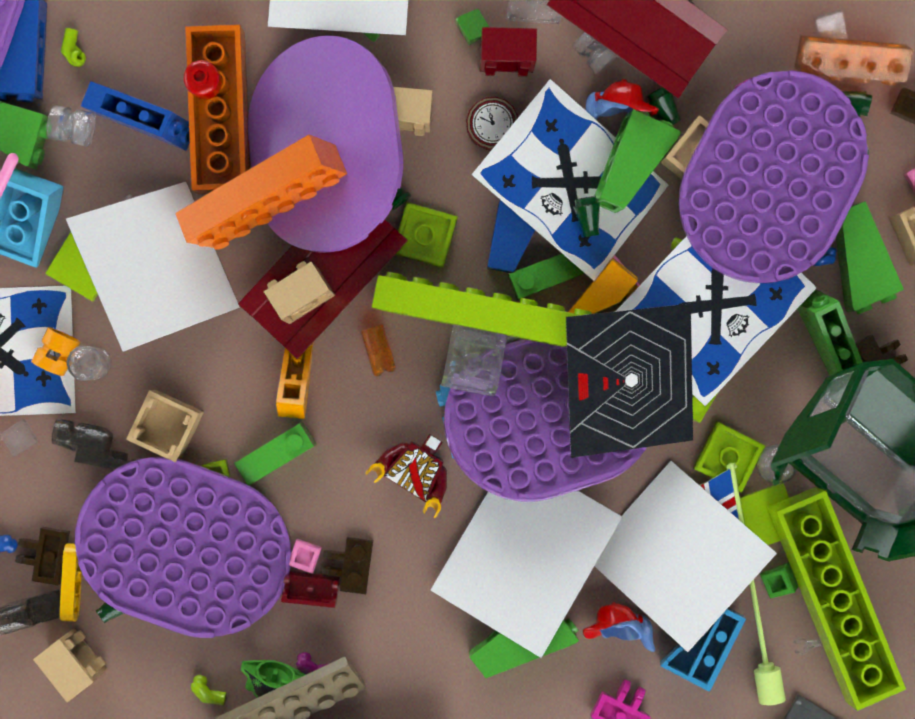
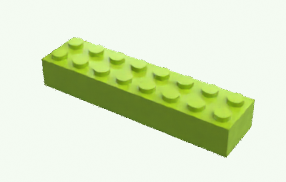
(472, 309)
(836, 598)

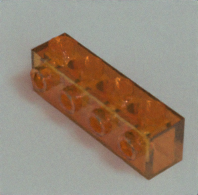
(854, 59)

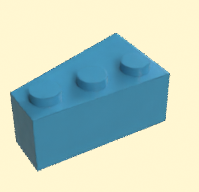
(709, 654)

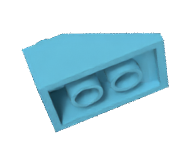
(28, 216)

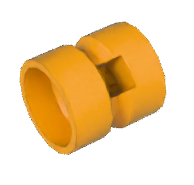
(58, 342)

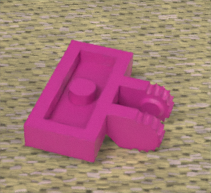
(614, 708)

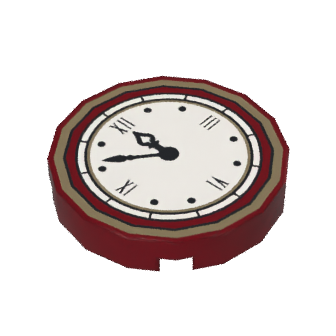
(489, 121)

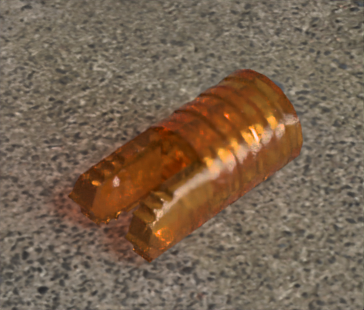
(378, 350)

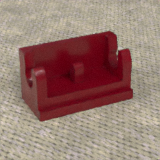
(310, 589)

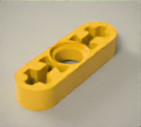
(70, 585)

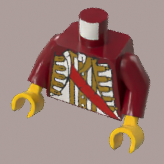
(415, 470)

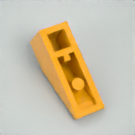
(607, 289)
(294, 384)

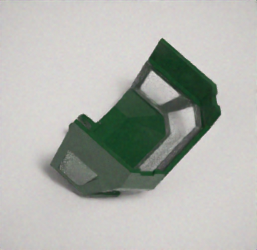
(861, 450)

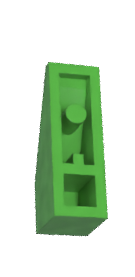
(543, 275)
(275, 453)

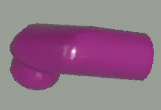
(305, 664)

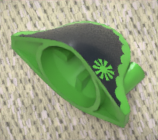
(267, 675)

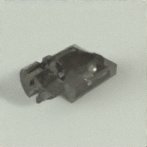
(91, 442)
(29, 612)

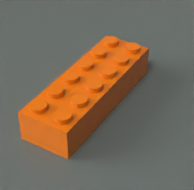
(220, 123)
(262, 193)

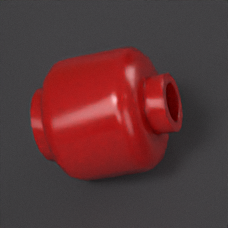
(202, 79)

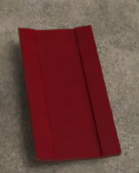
(655, 36)
(345, 272)

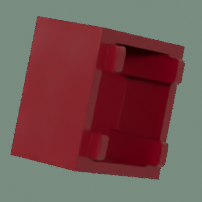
(508, 50)

